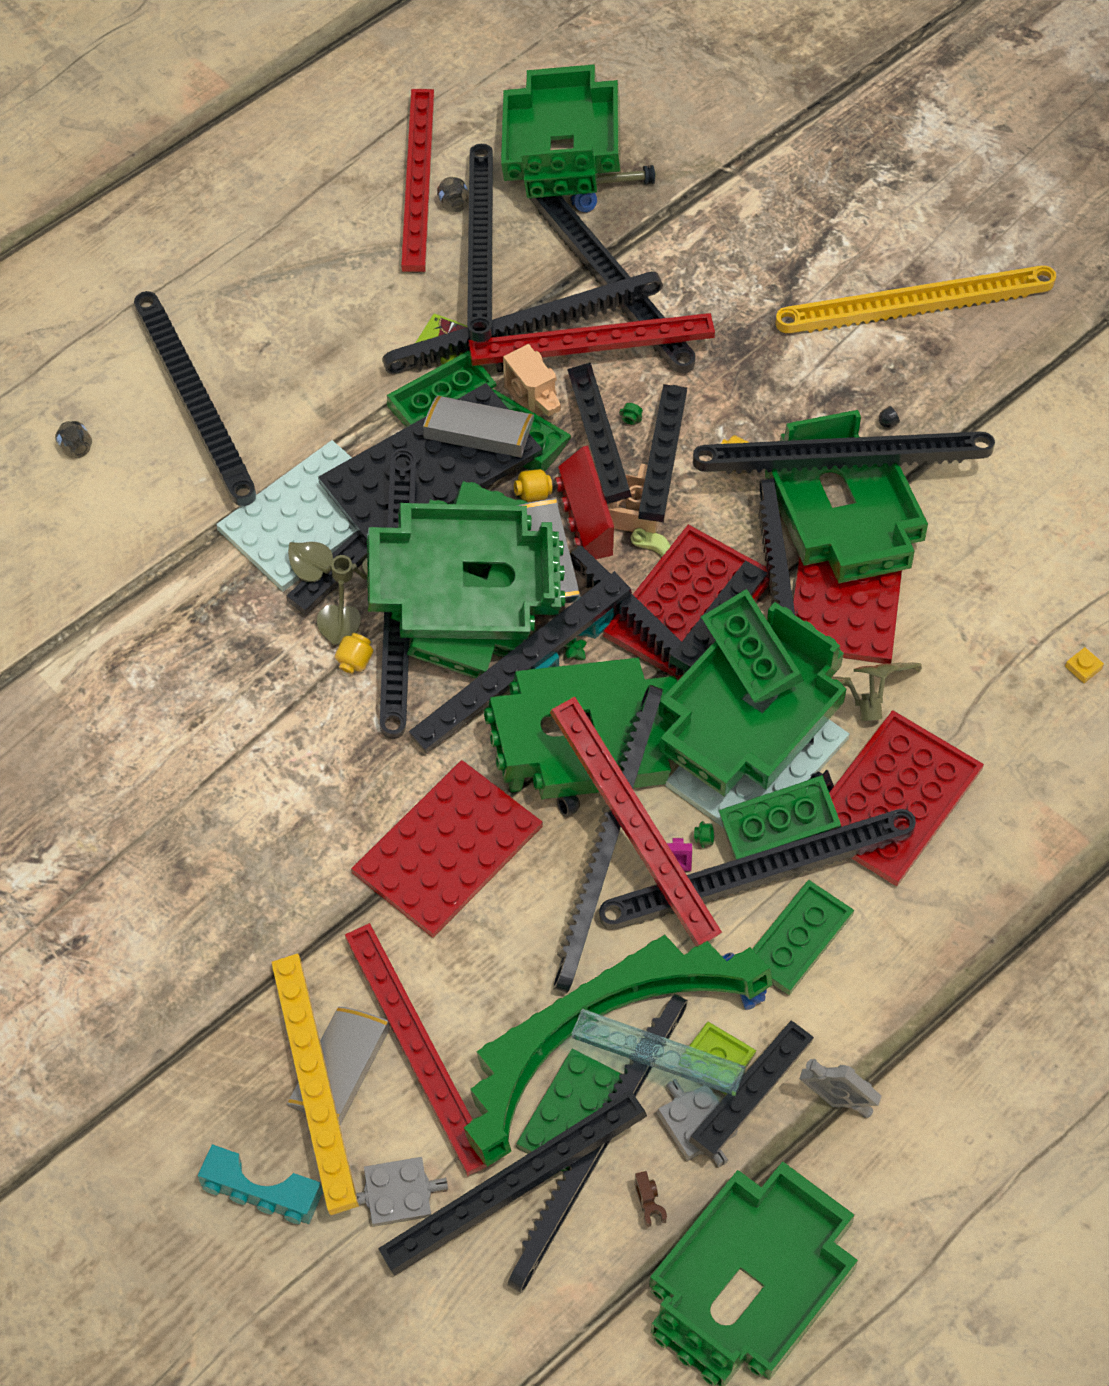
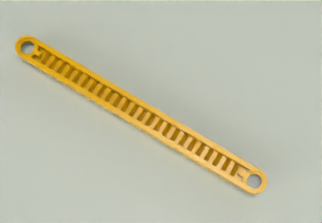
(915, 299)

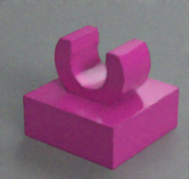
(682, 852)

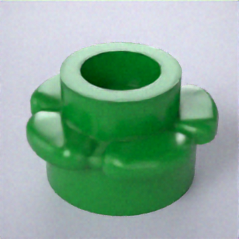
(631, 413)
(704, 834)

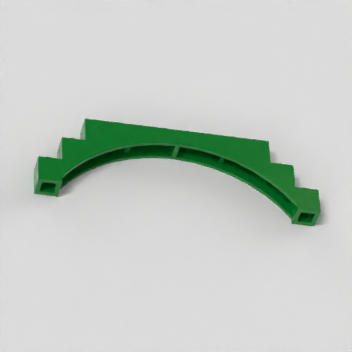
(647, 973)

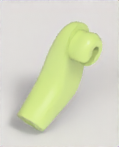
(651, 541)

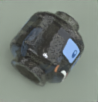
(453, 194)
(73, 439)

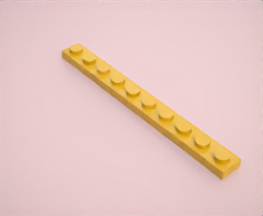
(315, 1085)

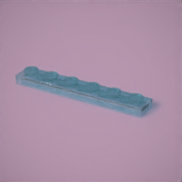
(658, 1052)

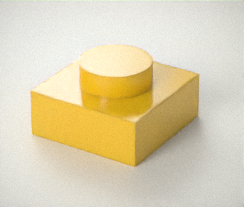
(1084, 665)

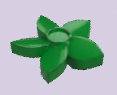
(575, 649)

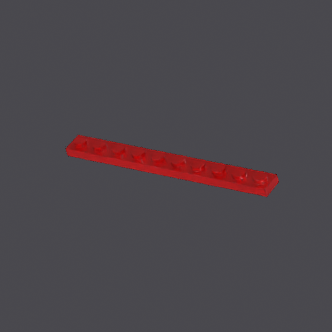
(418, 181)
(597, 338)
(635, 822)
(415, 1043)

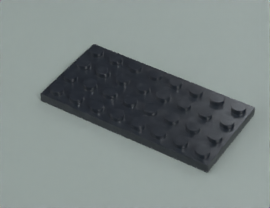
(362, 482)

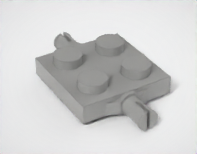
(840, 1087)
(686, 1115)
(398, 1191)

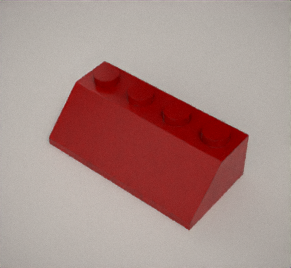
(585, 504)

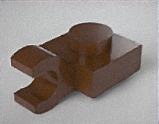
(646, 1193)

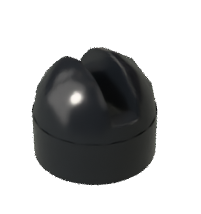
(888, 417)
(568, 805)

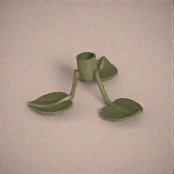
(308, 563)
(871, 701)

